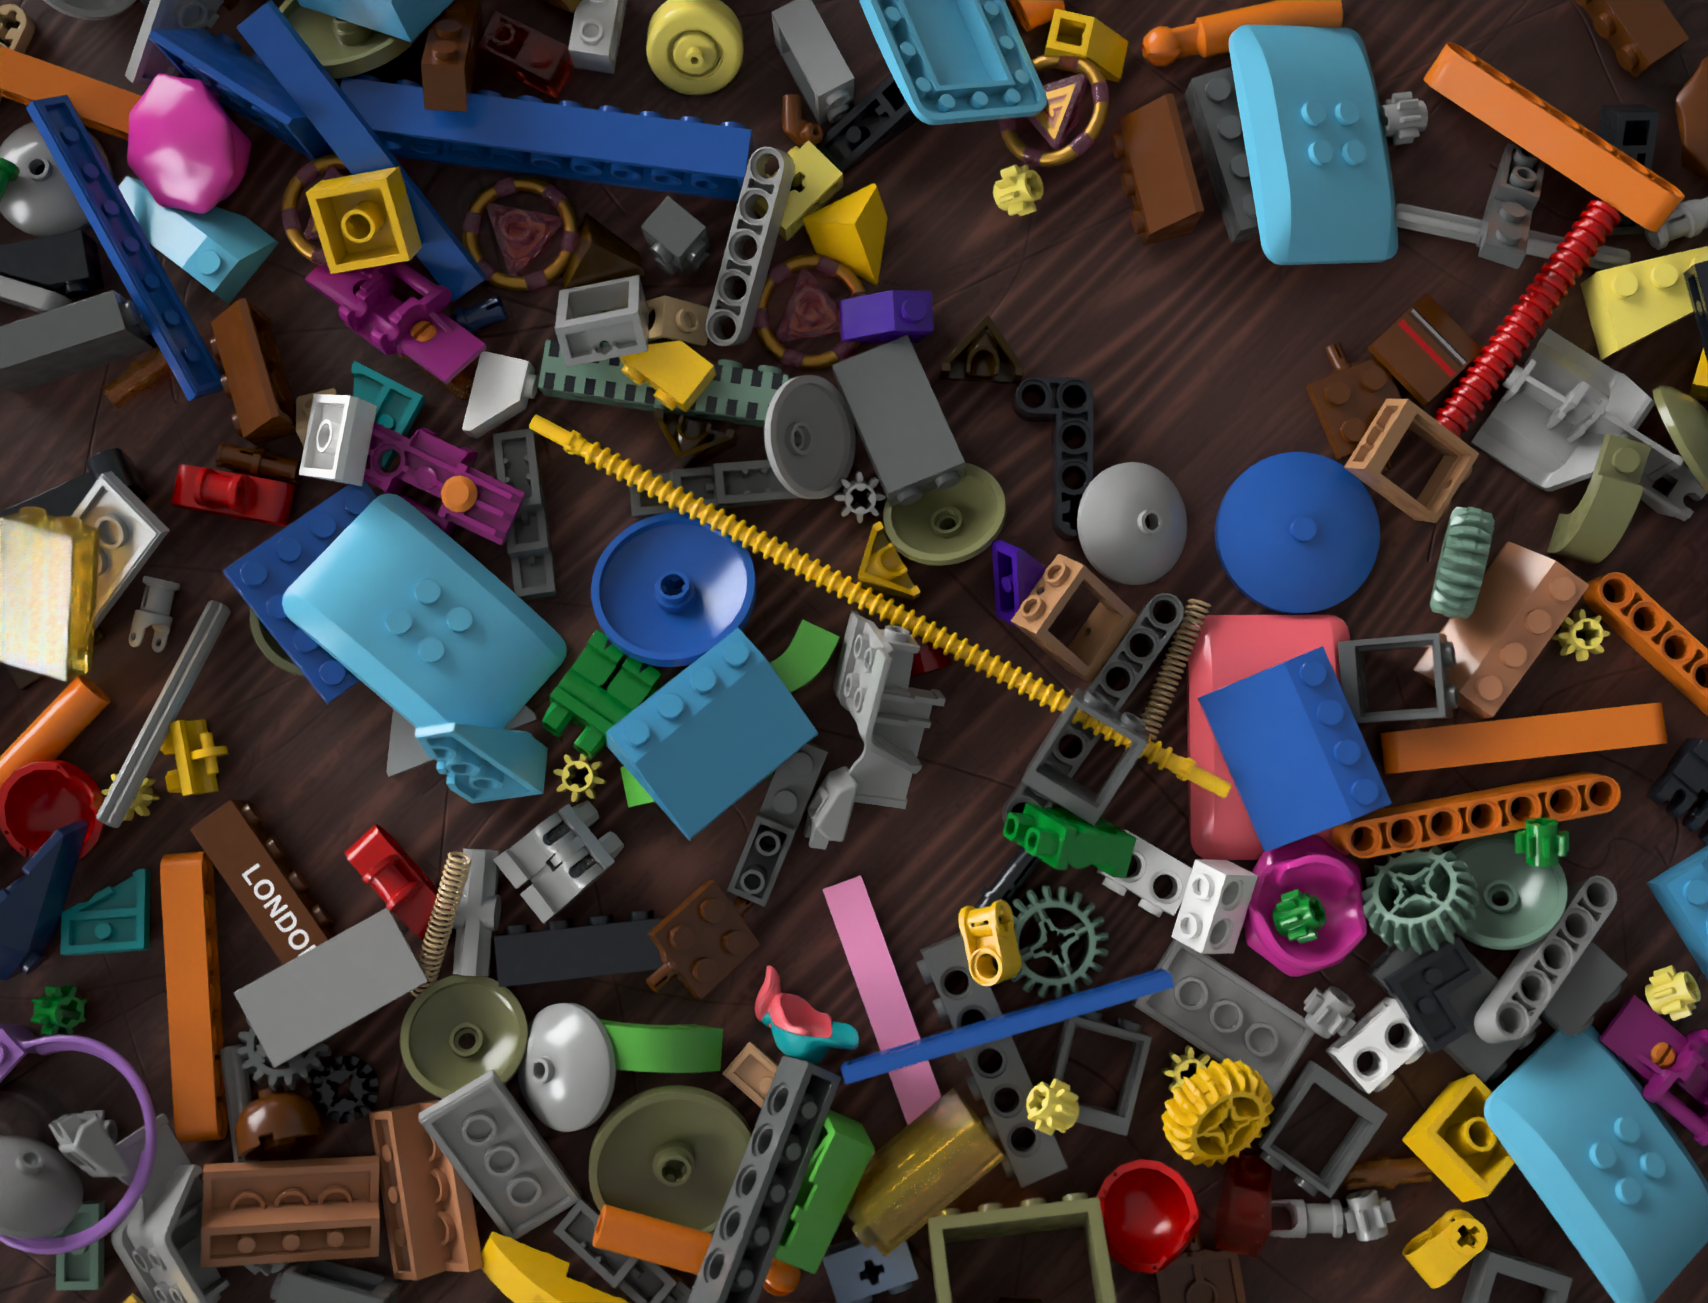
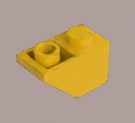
(1087, 38)
(672, 370)

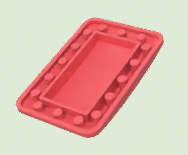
(1223, 654)

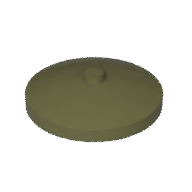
(342, 45)
(669, 1155)

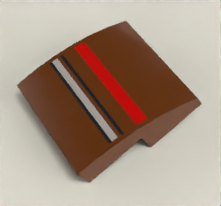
(1425, 349)

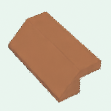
(423, 1198)
(290, 1211)

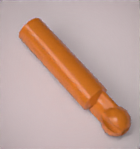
(1212, 32)
(55, 726)
(673, 1246)

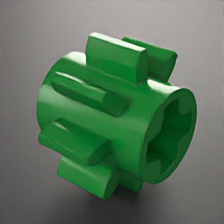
(1541, 842)
(1299, 916)
(47, 1008)

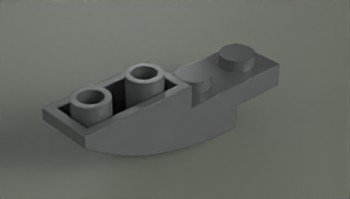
(1510, 207)
(777, 824)

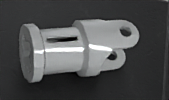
(1686, 221)
(154, 612)
(1311, 1218)

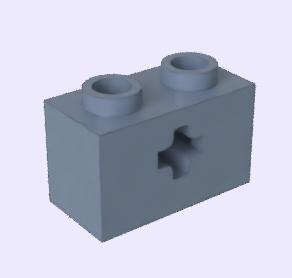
(853, 1284)

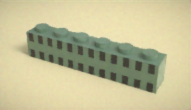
(731, 397)

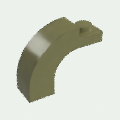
(1607, 505)

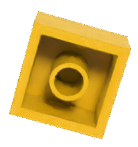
(364, 220)
(1458, 1141)

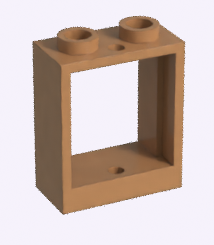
(1382, 439)
(1099, 633)

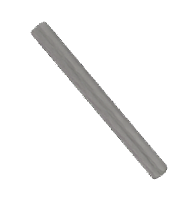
(1468, 228)
(163, 712)

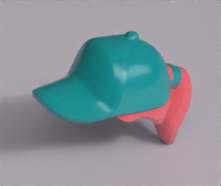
(797, 1026)

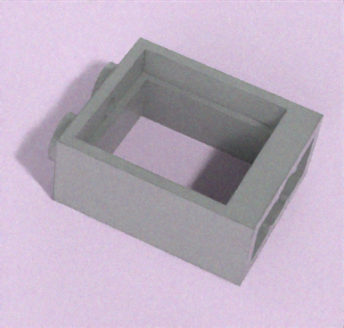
(814, 60)
(583, 326)

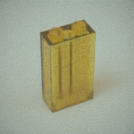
(48, 593)
(921, 1173)

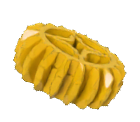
(1217, 1112)

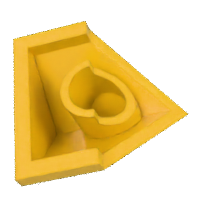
(851, 232)
(883, 567)

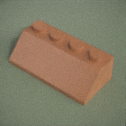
(1514, 618)

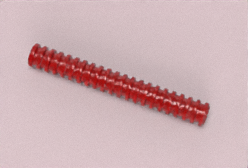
(1528, 316)

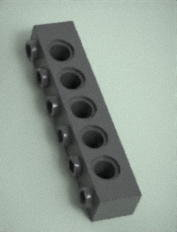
(1042, 1154)
(766, 1184)

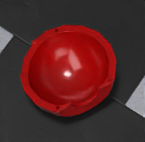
(46, 798)
(1148, 1215)

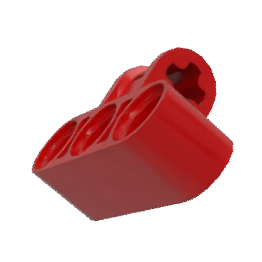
(233, 495)
(395, 878)

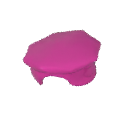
(185, 145)
(1322, 872)

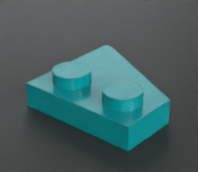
(395, 403)
(110, 921)

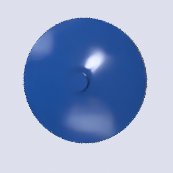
(1297, 533)
(672, 589)

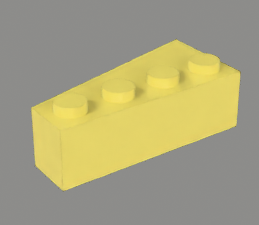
(1638, 299)

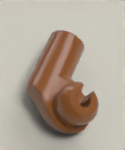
(795, 126)

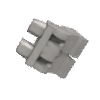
(559, 859)

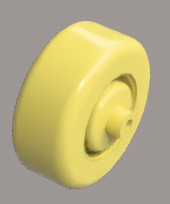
(694, 45)

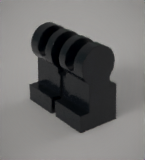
(1685, 779)

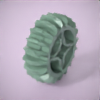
(1462, 562)
(1419, 912)
(1070, 933)

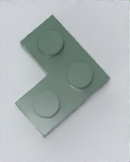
(82, 1267)

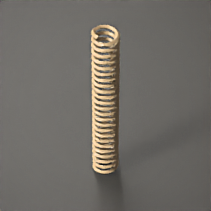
(1151, 709)
(429, 956)

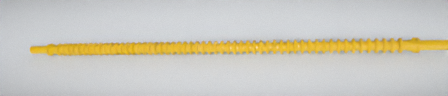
(575, 444)

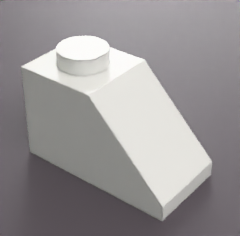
(498, 392)

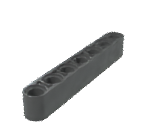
(1133, 669)

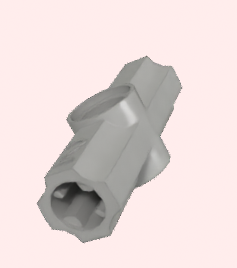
(477, 915)

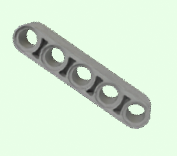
(765, 233)
(1533, 972)

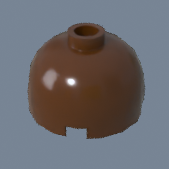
(276, 1124)

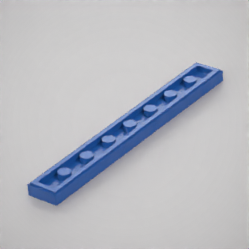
(354, 139)
(126, 246)
(1006, 1025)

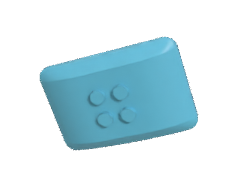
(956, 59)
(1314, 145)
(423, 621)
(1603, 1164)

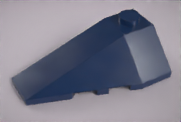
(35, 901)

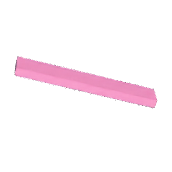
(880, 990)

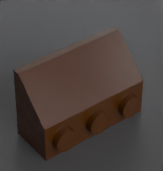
(1157, 171)
(253, 373)

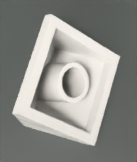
(338, 438)

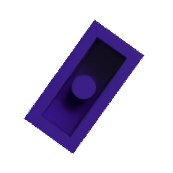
(887, 316)
(1014, 577)

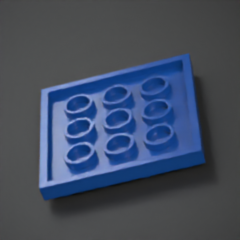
(278, 562)

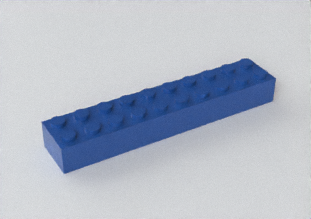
(558, 139)

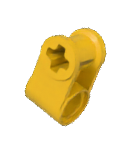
(990, 940)
(1441, 1250)

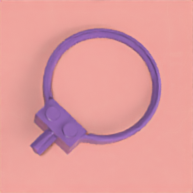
(14, 1045)

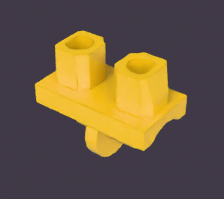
(194, 757)

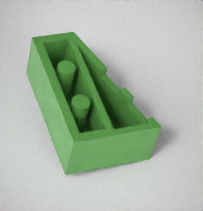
(825, 1191)

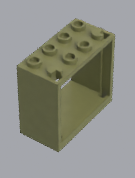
(1031, 1217)

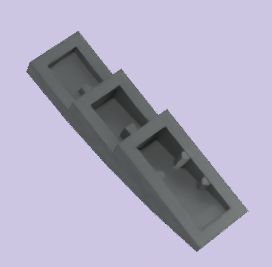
(723, 484)
(529, 536)
(637, 1278)

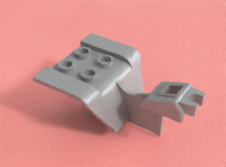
(1557, 418)
(890, 718)
(163, 1230)

